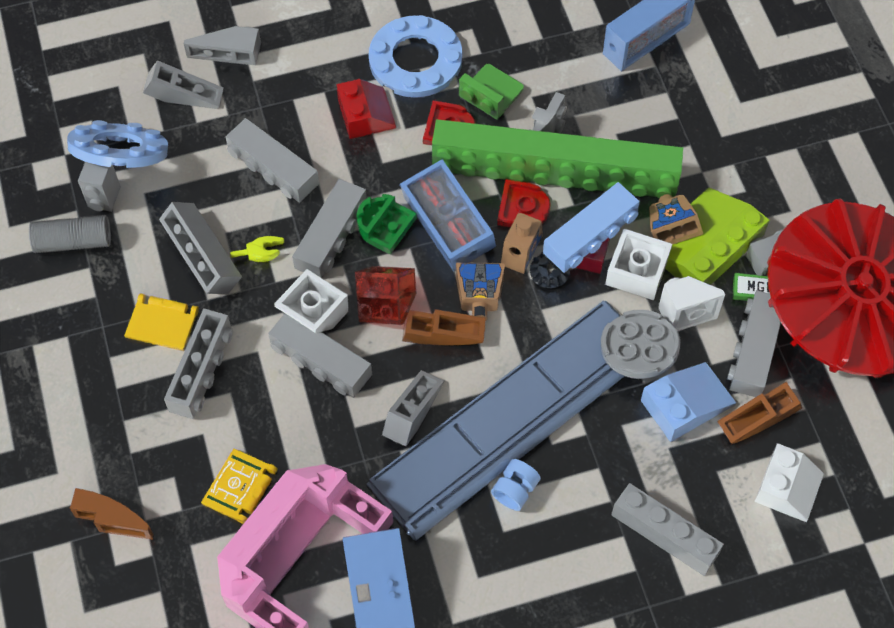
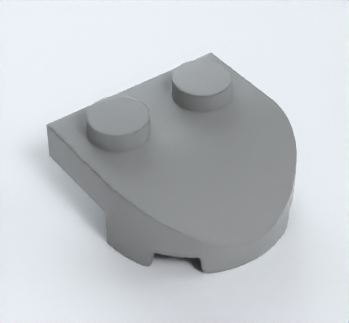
(552, 118)

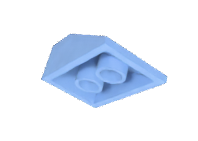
(686, 400)

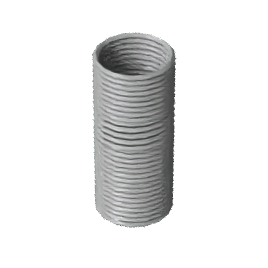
(63, 234)

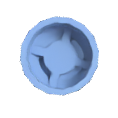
(515, 484)

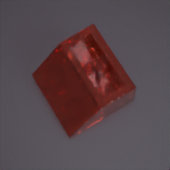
(385, 294)

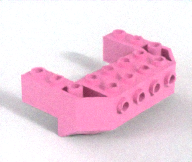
(282, 531)

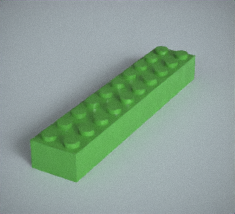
(557, 158)

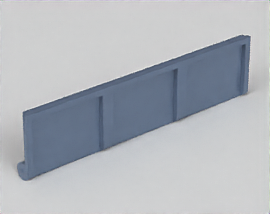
(498, 426)

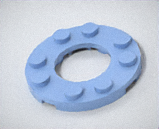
(415, 83)
(151, 150)

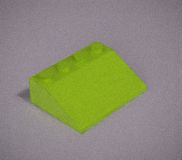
(727, 233)

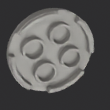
(640, 344)

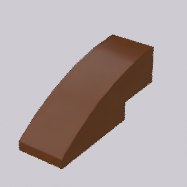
(443, 328)
(760, 413)
(109, 515)

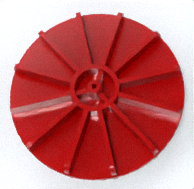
(837, 286)

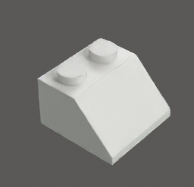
(638, 264)
(314, 302)
(689, 302)
(790, 483)

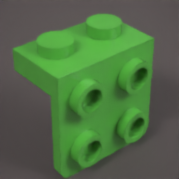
(490, 90)

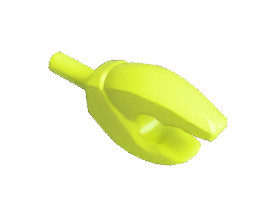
(256, 249)

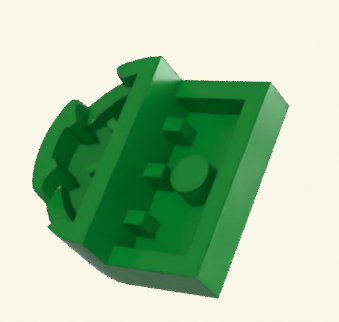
(384, 222)

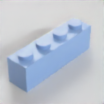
(591, 227)

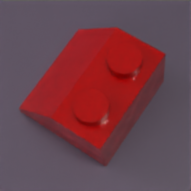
(364, 108)

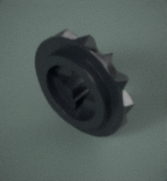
(540, 275)

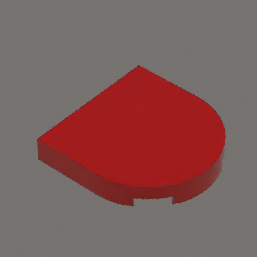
(447, 112)
(524, 199)

